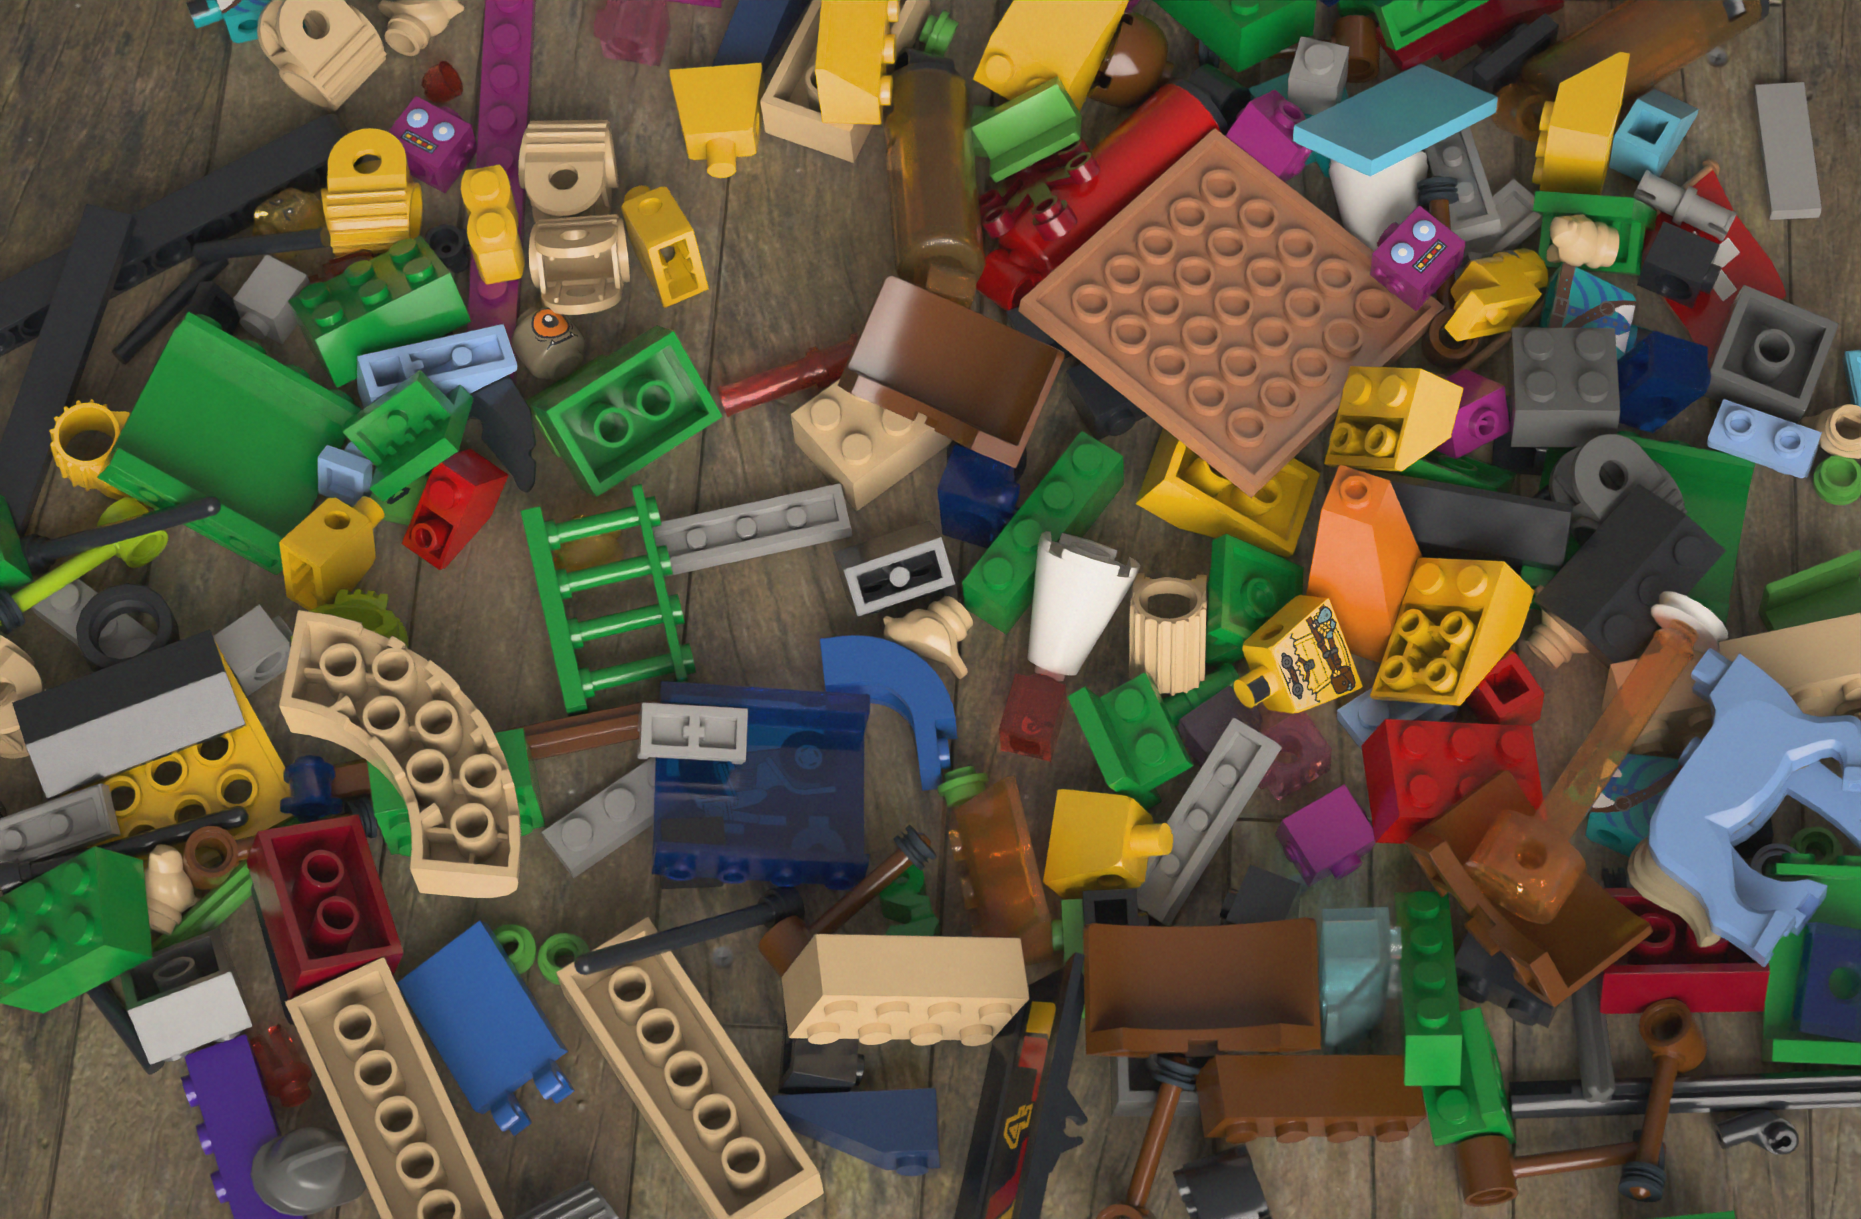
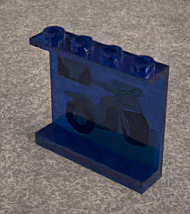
(788, 808)

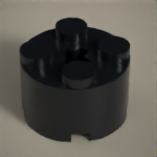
(1222, 1186)

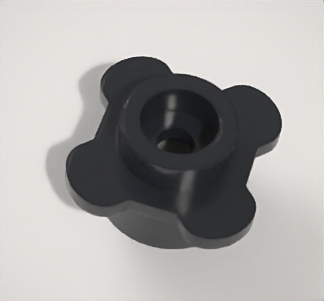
(451, 237)

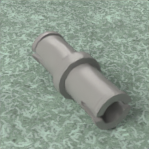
(1684, 205)

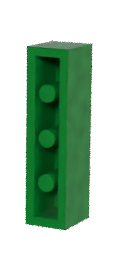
(1063, 502)
(1427, 990)

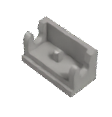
(692, 732)

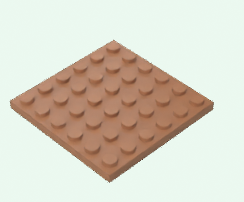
(1227, 310)

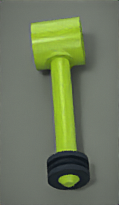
(133, 551)

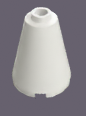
(1377, 201)
(1073, 601)

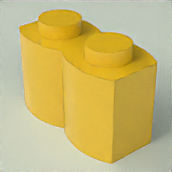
(492, 224)

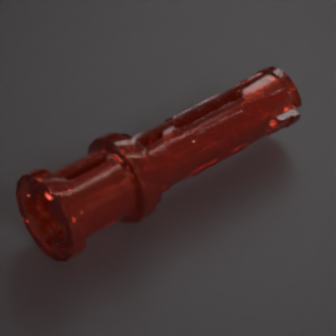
(816, 369)

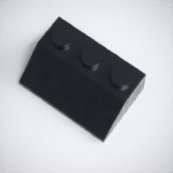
(1622, 569)

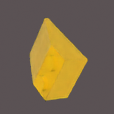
(1049, 41)
(1203, 501)

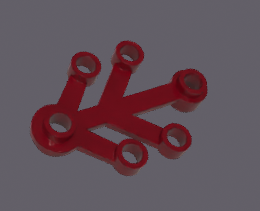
(1051, 215)

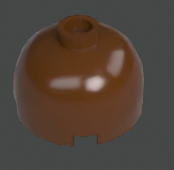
(1132, 63)

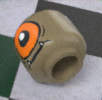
(548, 343)

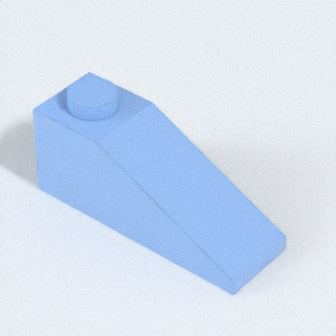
(450, 361)

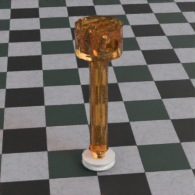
(1544, 839)

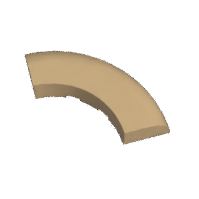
(423, 739)

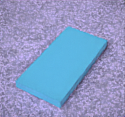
(1394, 119)

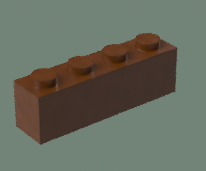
(1307, 1098)

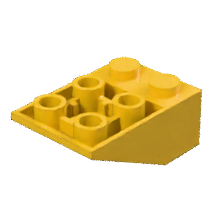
(1451, 630)

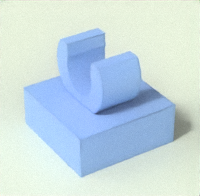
(344, 474)

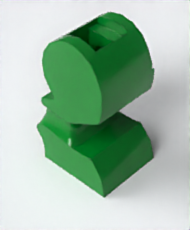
(908, 903)

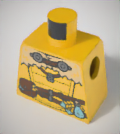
(1297, 659)

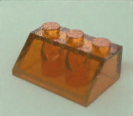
(1002, 870)

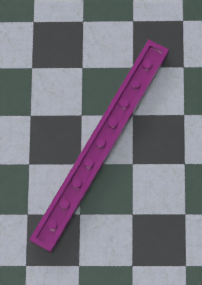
(501, 127)

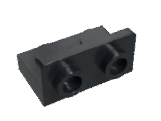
(1504, 59)

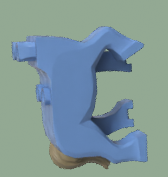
(1728, 791)

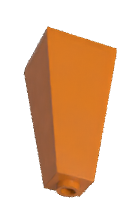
(1363, 559)

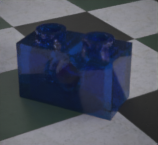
(1660, 380)
(976, 497)
(1814, 1006)

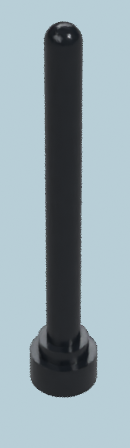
(43, 552)
(17, 873)
(771, 909)

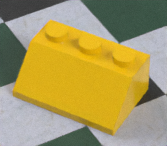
(853, 59)
(1581, 129)

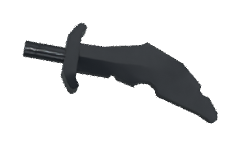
(507, 427)

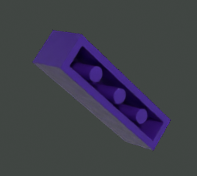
(236, 1121)

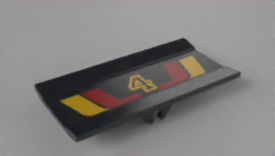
(1026, 1102)

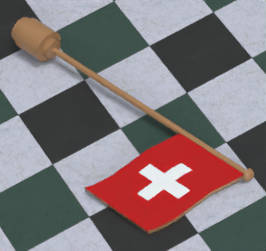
(1738, 255)

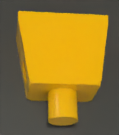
(719, 113)
(658, 222)
(329, 551)
(1101, 843)

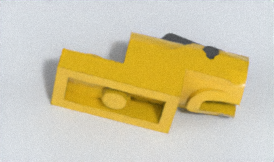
(1495, 292)

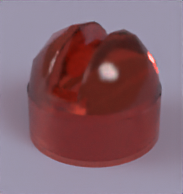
(442, 83)

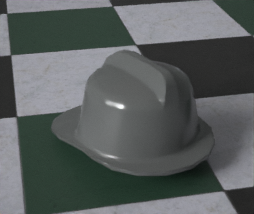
(307, 1172)

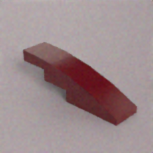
(1479, 26)

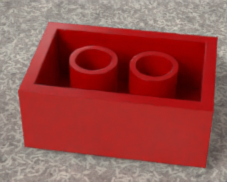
(1429, 765)

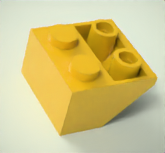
(1391, 417)

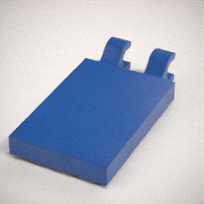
(487, 1026)

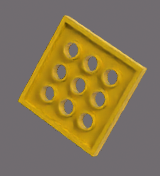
(204, 782)

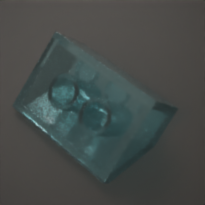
(1355, 974)

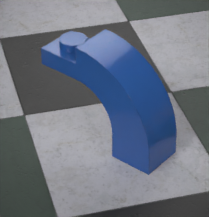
(901, 682)

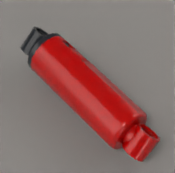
(1129, 163)

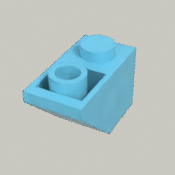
(1650, 134)

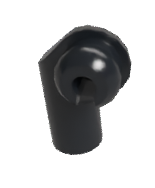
(1760, 1129)

